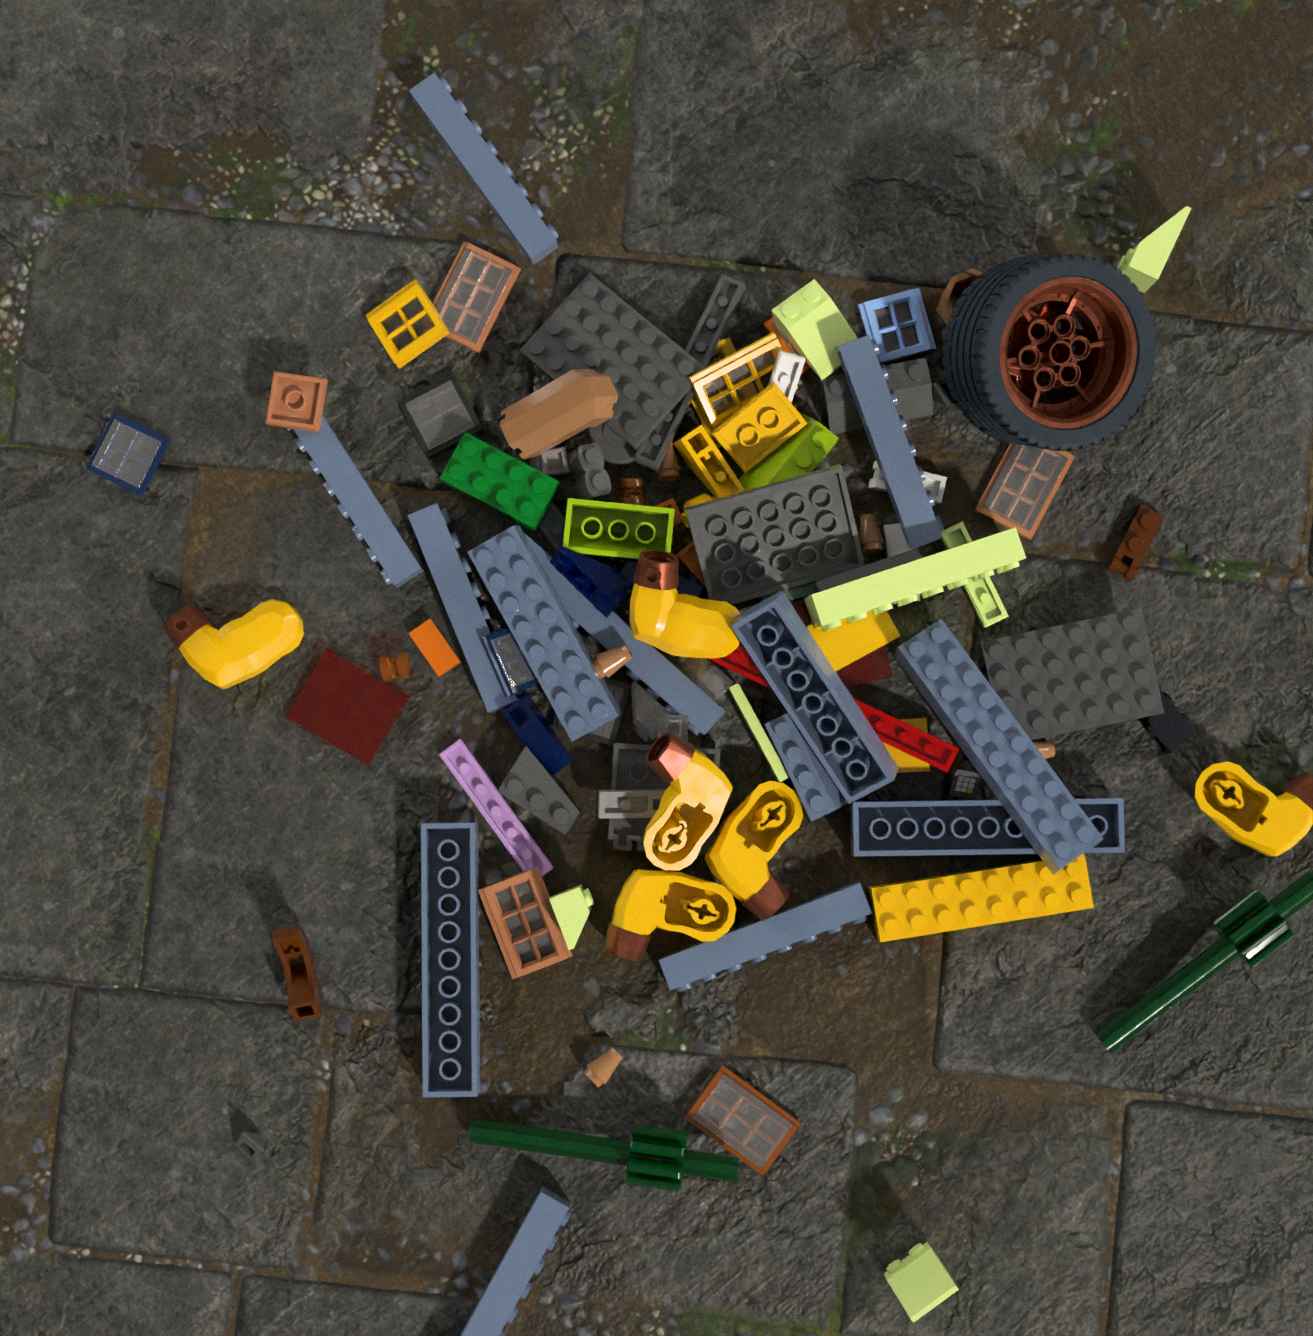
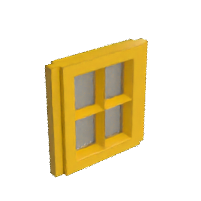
(407, 324)

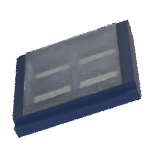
(128, 454)
(508, 662)

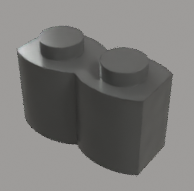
(587, 468)

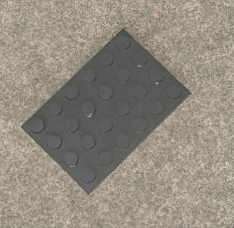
(609, 336)
(776, 536)
(1076, 674)

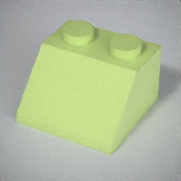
(572, 911)

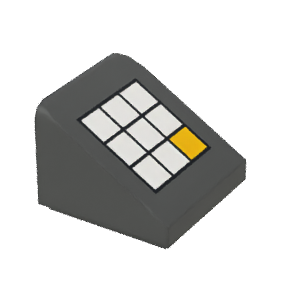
(964, 784)

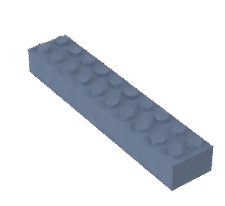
(997, 746)
(963, 827)
(450, 959)

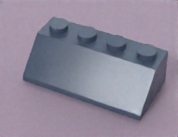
(804, 770)

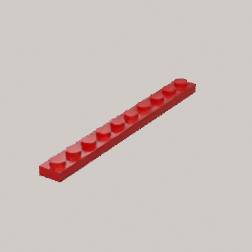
(888, 728)

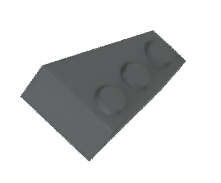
(539, 793)

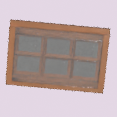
(474, 295)
(1023, 487)
(524, 922)

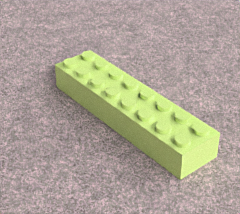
(918, 577)

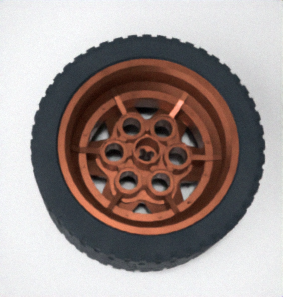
(995, 327)

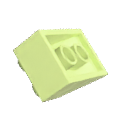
(1149, 257)
(814, 327)
(920, 1281)

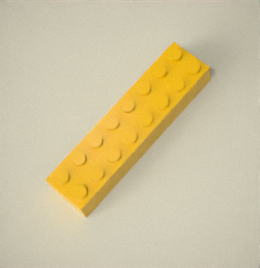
(978, 898)

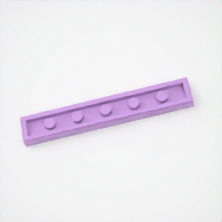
(494, 808)

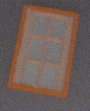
(742, 1120)

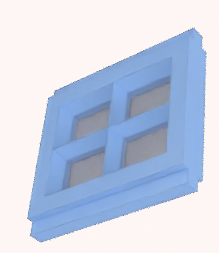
(898, 325)

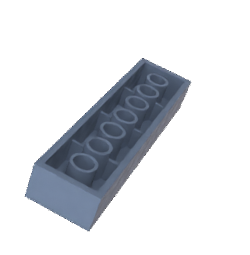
(544, 632)
(815, 697)

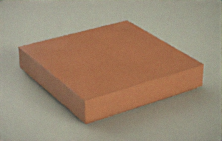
(296, 401)

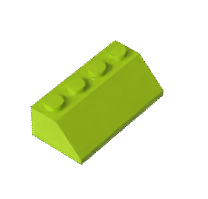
(794, 457)
(617, 528)

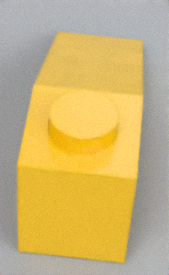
(708, 463)

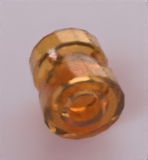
(631, 491)
(390, 668)

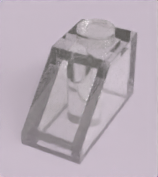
(705, 676)
(646, 713)

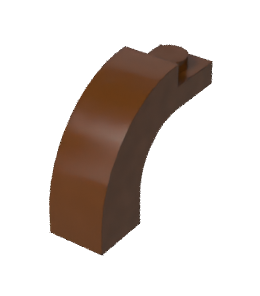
(300, 972)

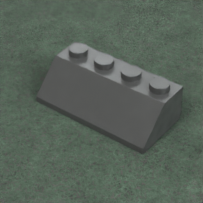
(907, 379)

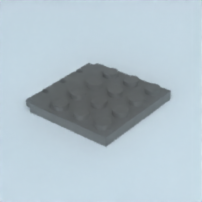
(633, 773)

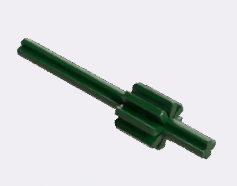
(1248, 930)
(652, 1158)

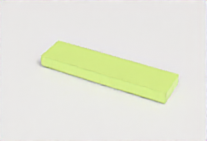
(982, 592)
(758, 732)

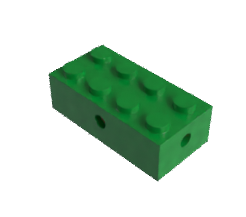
(500, 482)

